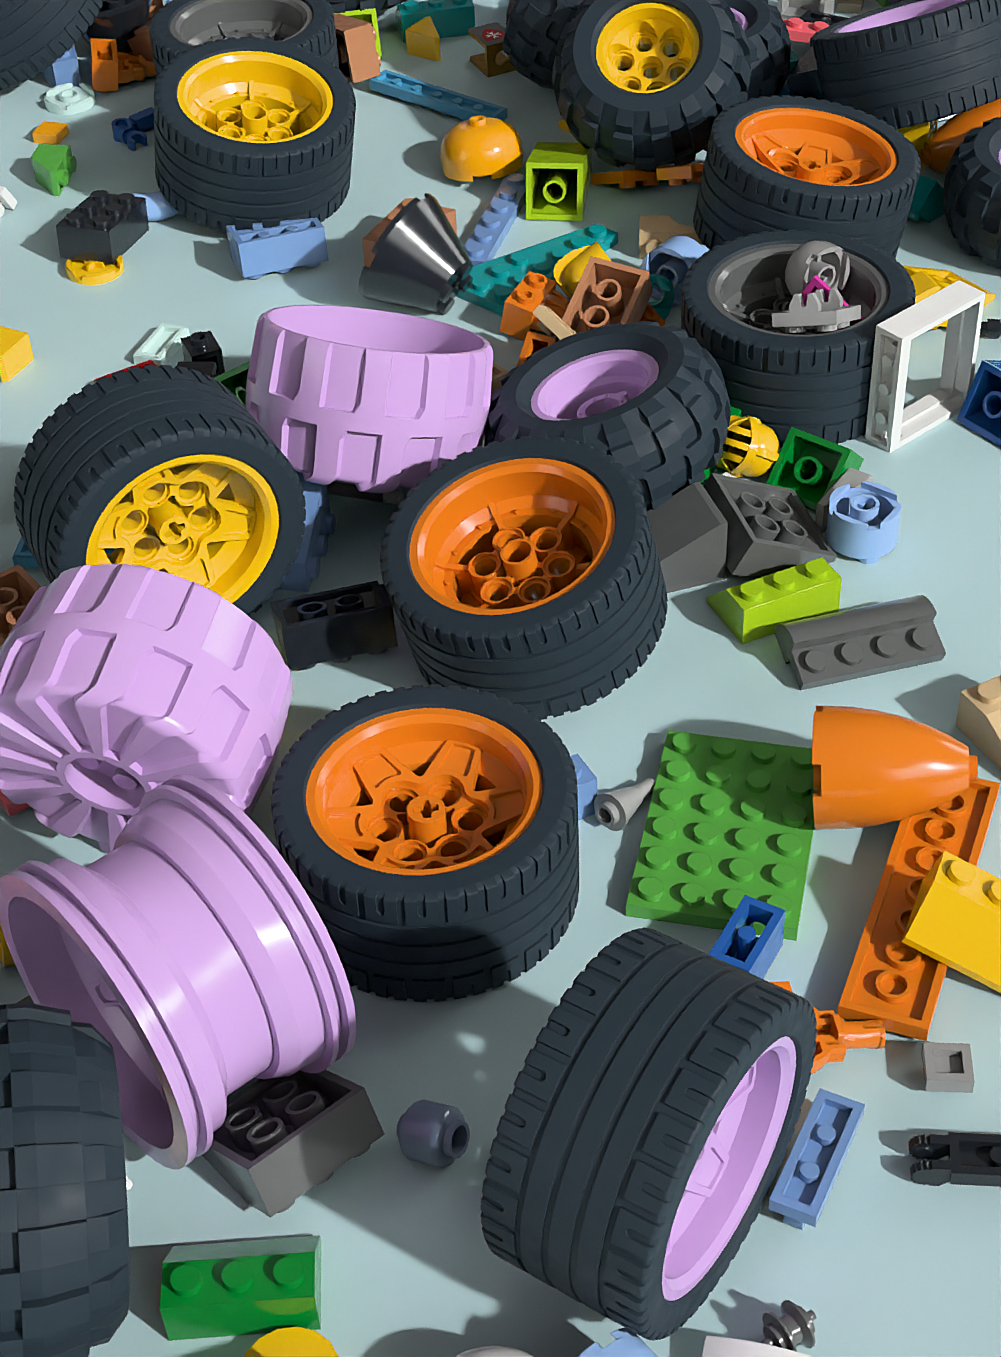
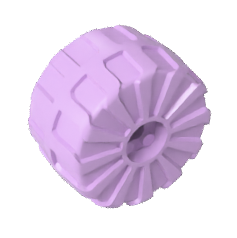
(367, 393)
(128, 683)

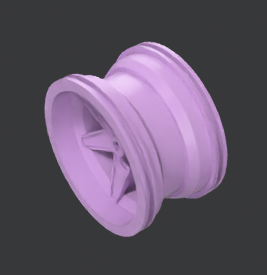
(186, 959)

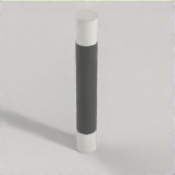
(351, 490)

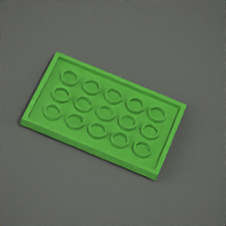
(723, 827)

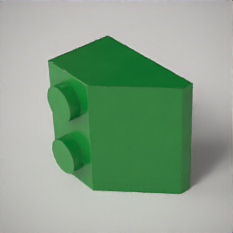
(811, 466)

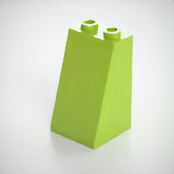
(557, 181)

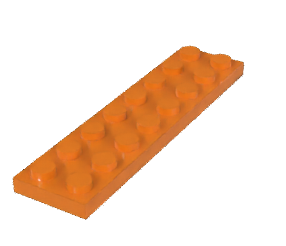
(886, 975)

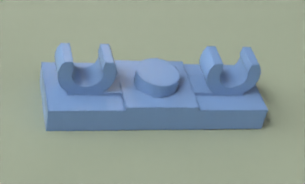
(816, 1159)

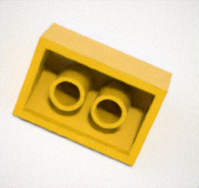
(959, 919)

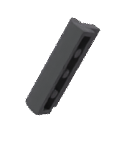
(861, 641)

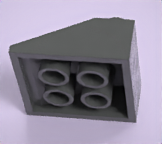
(765, 527)
(291, 1136)

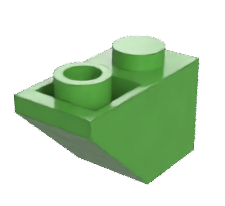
(53, 166)

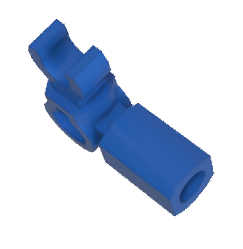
(132, 129)

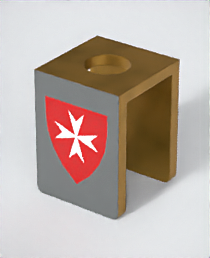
(492, 61)

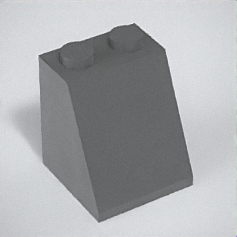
(690, 539)

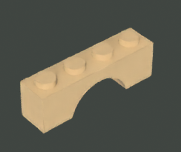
(658, 229)

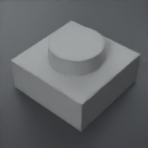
(947, 1067)

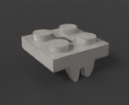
(817, 313)

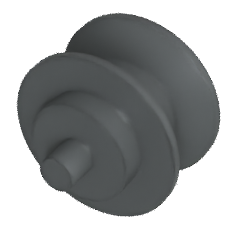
(790, 1328)

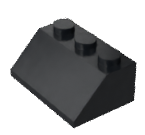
(334, 625)

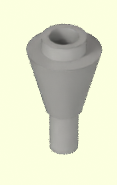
(618, 806)

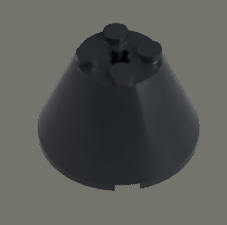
(118, 21)
(418, 260)

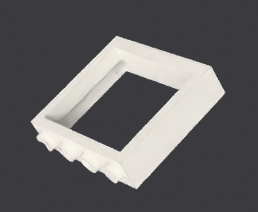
(887, 421)

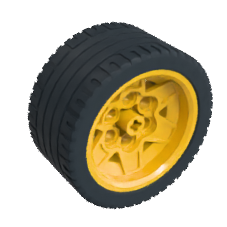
(253, 133)
(169, 479)

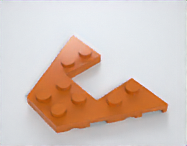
(675, 174)

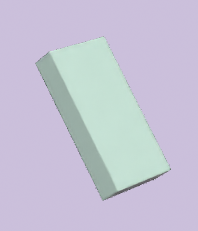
(161, 344)

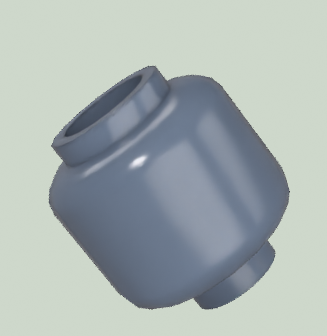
(433, 1133)

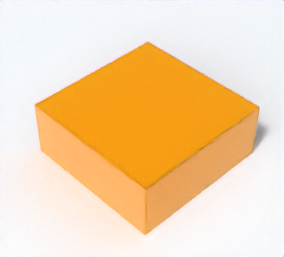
(50, 132)

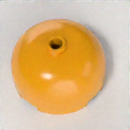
(481, 149)

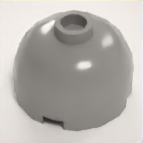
(817, 259)

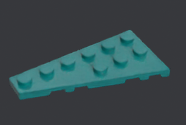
(499, 277)

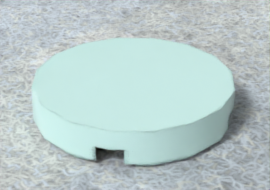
(68, 100)

